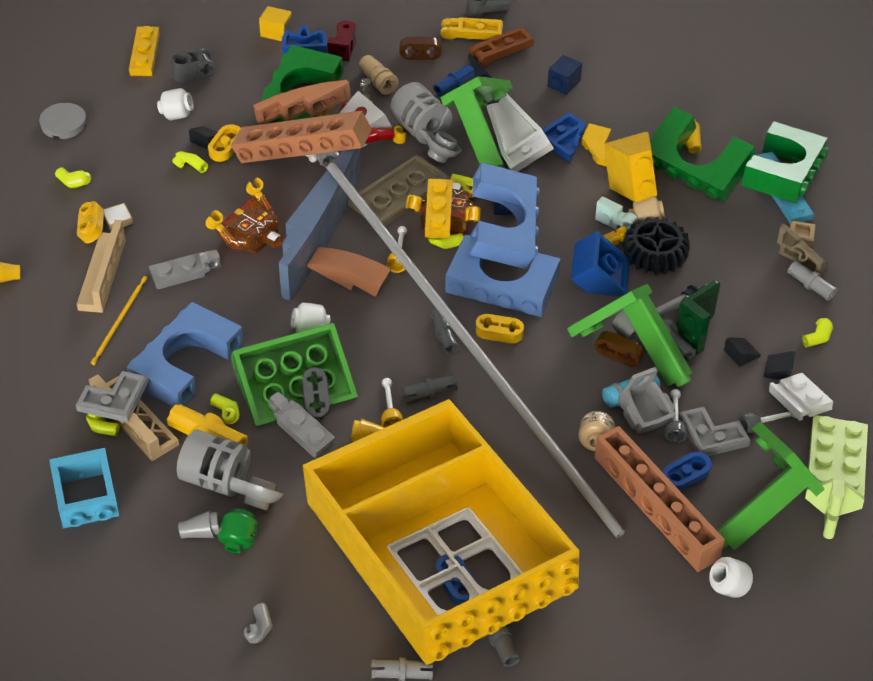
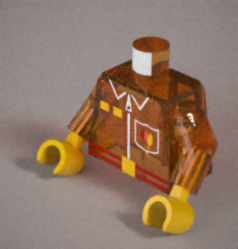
(461, 209)
(251, 225)

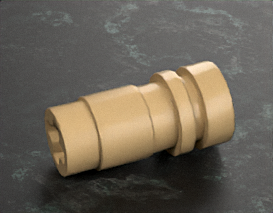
(381, 77)

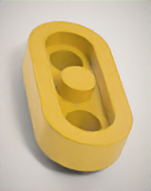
(220, 146)
(90, 222)

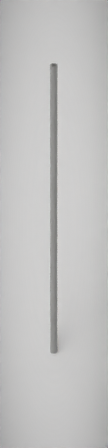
(478, 353)

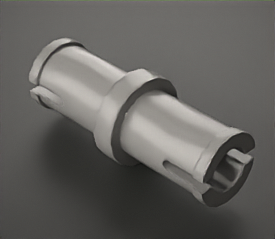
(812, 280)
(401, 669)

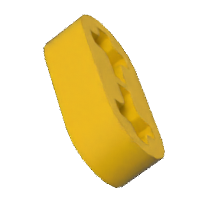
(499, 328)

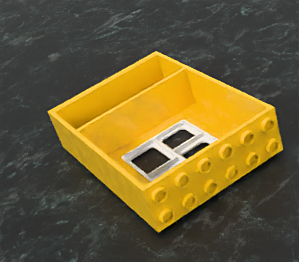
(411, 486)

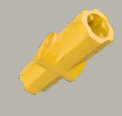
(187, 420)

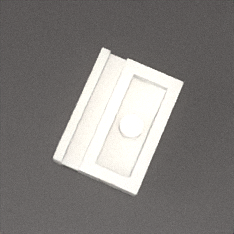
(801, 396)

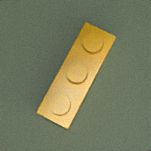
(144, 51)
(438, 208)

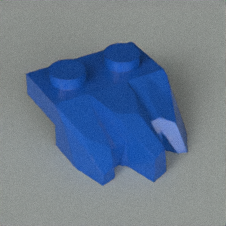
(314, 41)

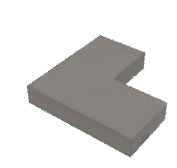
(114, 404)
(710, 438)

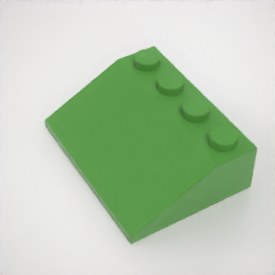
(281, 365)

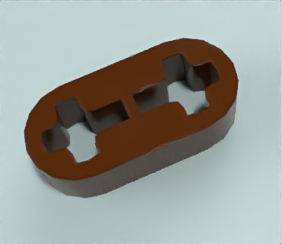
(420, 48)
(619, 348)

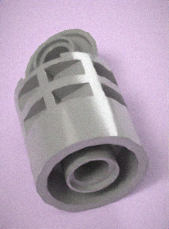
(425, 119)
(222, 467)

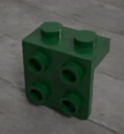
(696, 314)

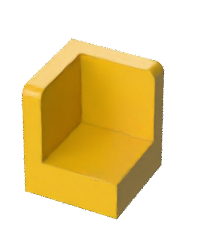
(273, 23)

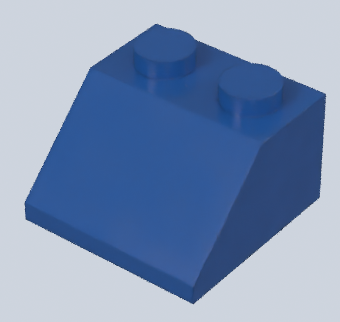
(600, 266)

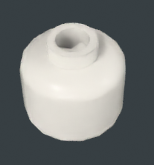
(175, 104)
(308, 317)
(731, 577)

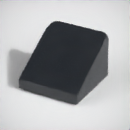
(201, 136)
(740, 351)
(779, 365)

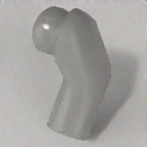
(262, 626)

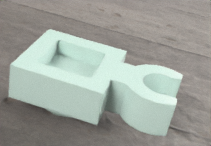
(612, 214)

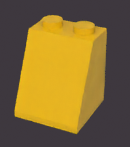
(631, 167)

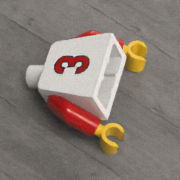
(376, 118)

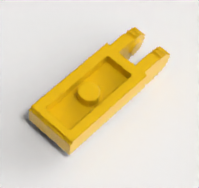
(470, 28)

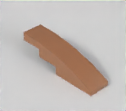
(307, 99)

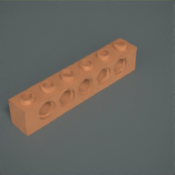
(301, 137)
(659, 499)

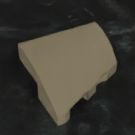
(796, 249)

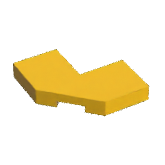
(594, 141)

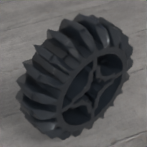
(656, 245)

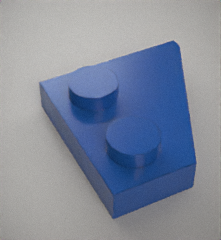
(565, 135)

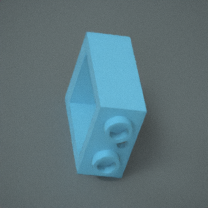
(80, 467)

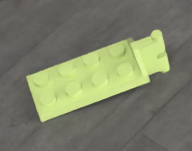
(839, 465)

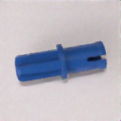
(454, 80)

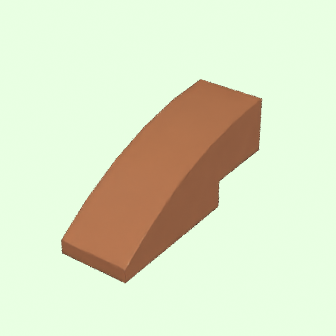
(349, 269)

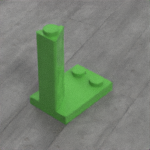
(469, 101)
(650, 330)
(774, 495)

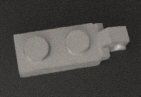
(184, 268)
(300, 425)

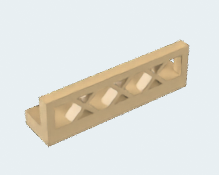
(102, 270)
(143, 436)

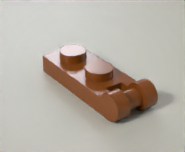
(501, 46)

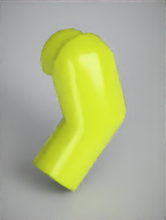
(192, 159)
(73, 179)
(466, 182)
(445, 243)
(821, 334)
(229, 408)
(101, 426)

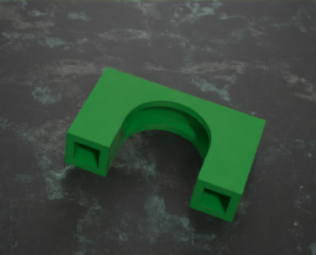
(303, 66)
(716, 178)
(785, 179)

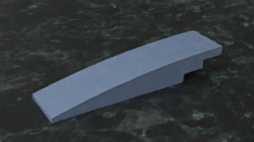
(315, 223)

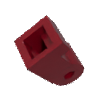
(344, 41)

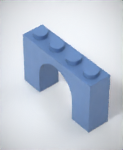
(519, 194)
(524, 295)
(191, 328)

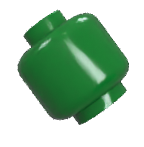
(238, 530)

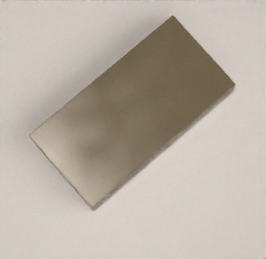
(389, 193)

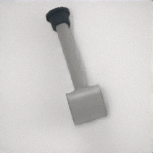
(624, 327)

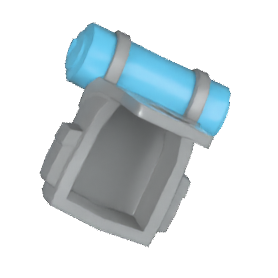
(642, 401)

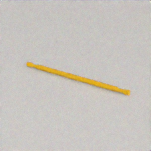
(119, 320)

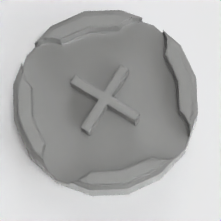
(63, 120)

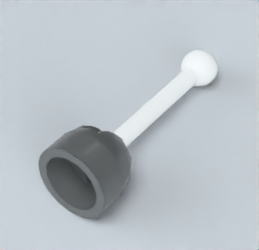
(750, 419)
(675, 425)

